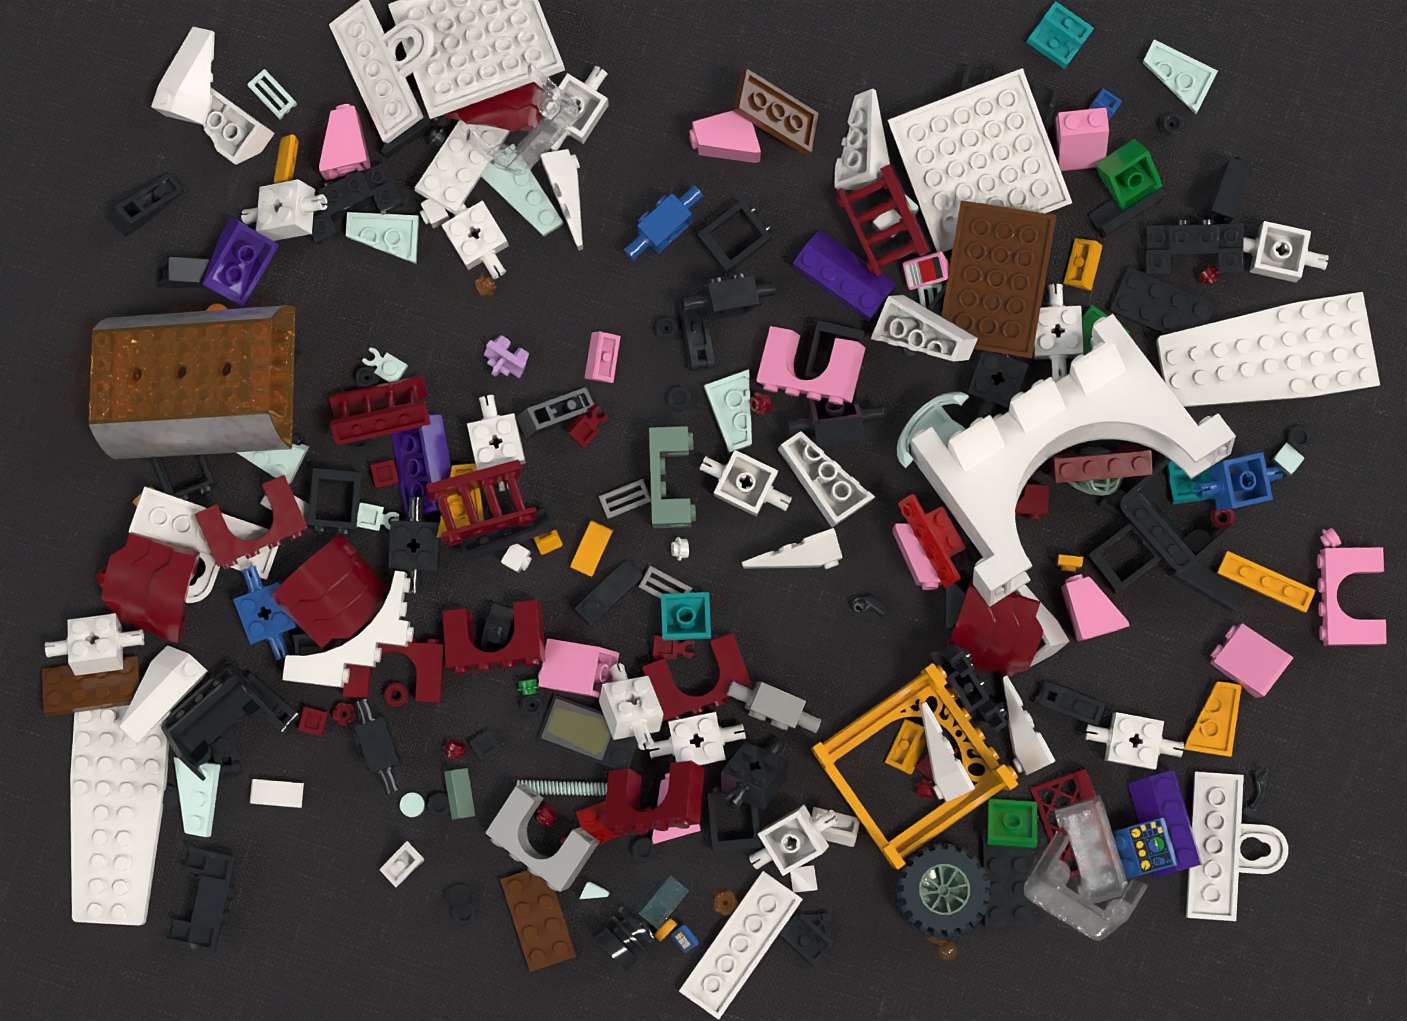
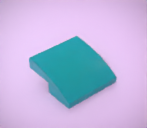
(1060, 35)
(1182, 486)

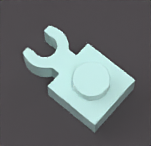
(388, 367)
(371, 516)

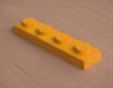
(1266, 581)

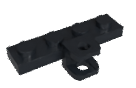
(503, 538)

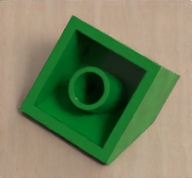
(1129, 174)

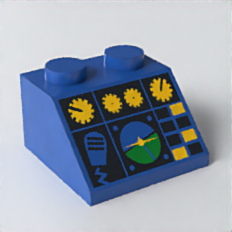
(1145, 848)

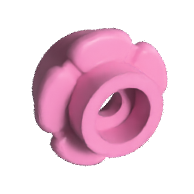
(1330, 538)

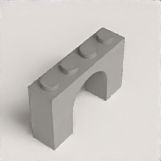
(510, 832)

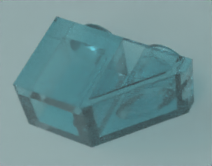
(664, 902)

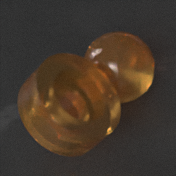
(947, 951)

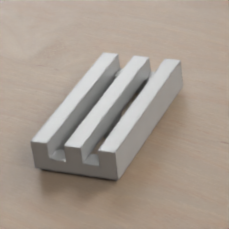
(644, 491)
(647, 578)

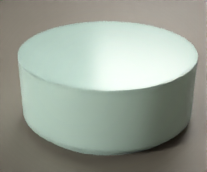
(412, 804)

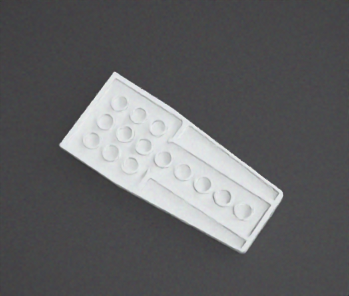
(1272, 354)
(114, 817)

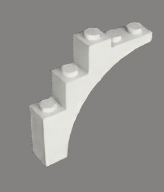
(363, 650)

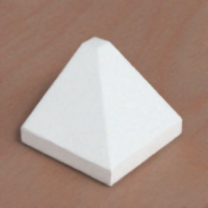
(803, 879)

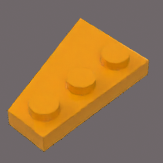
(456, 504)
(1217, 721)

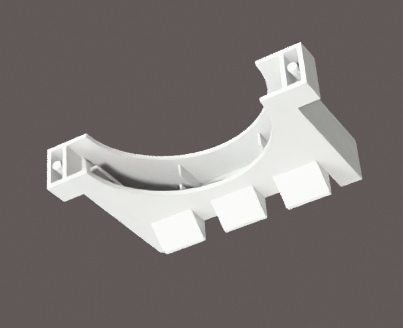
(1104, 397)

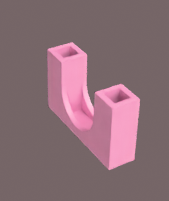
(834, 383)
(1338, 627)

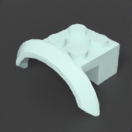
(930, 416)

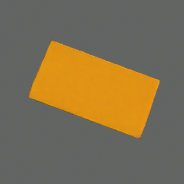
(286, 159)
(1083, 263)
(907, 747)

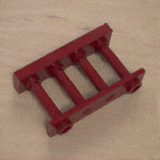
(907, 223)
(381, 421)
(485, 480)

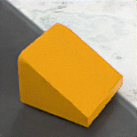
(548, 542)

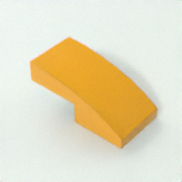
(591, 548)

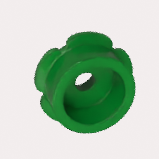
(528, 686)

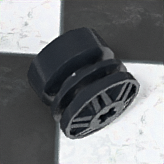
(624, 937)

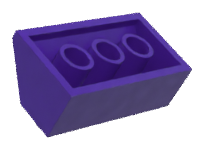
(843, 275)
(421, 460)
(1162, 797)

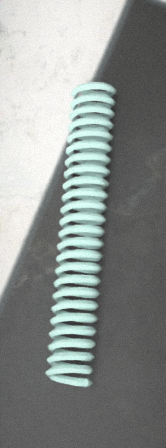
(566, 789)

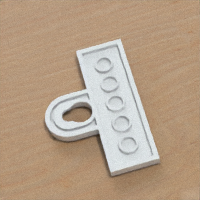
(375, 66)
(175, 522)
(1218, 836)

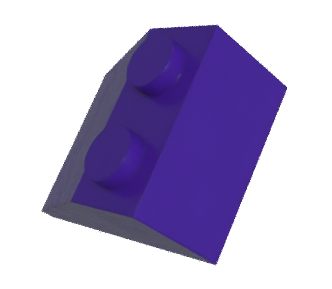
(238, 261)

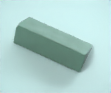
(459, 793)

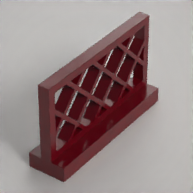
(1085, 790)

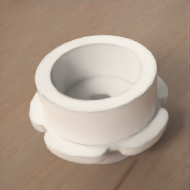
(680, 548)

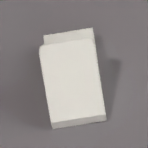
(401, 864)

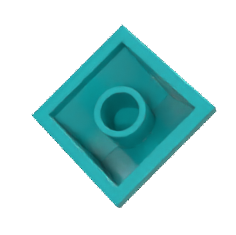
(685, 616)

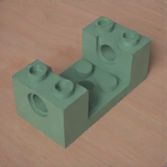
(668, 443)

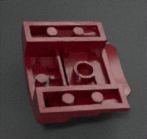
(509, 110)
(150, 585)
(331, 593)
(998, 636)

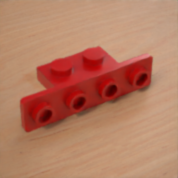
(936, 537)
(592, 821)

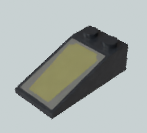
(585, 734)

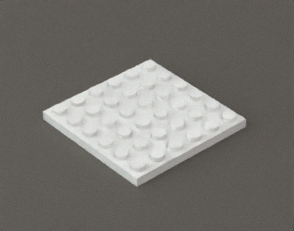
(478, 48)
(979, 149)

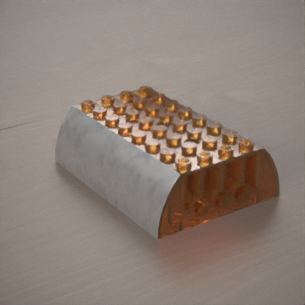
(203, 409)

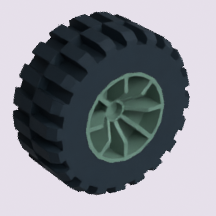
(943, 891)

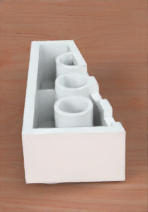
(919, 329)
(824, 480)

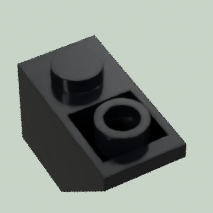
(497, 629)

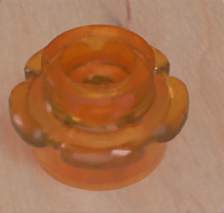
(485, 286)
(720, 898)

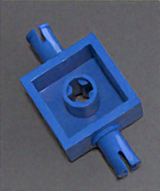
(664, 223)
(1239, 481)
(260, 627)

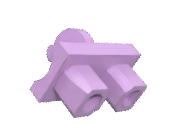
(503, 360)

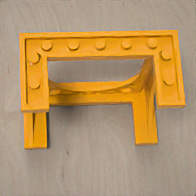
(994, 779)

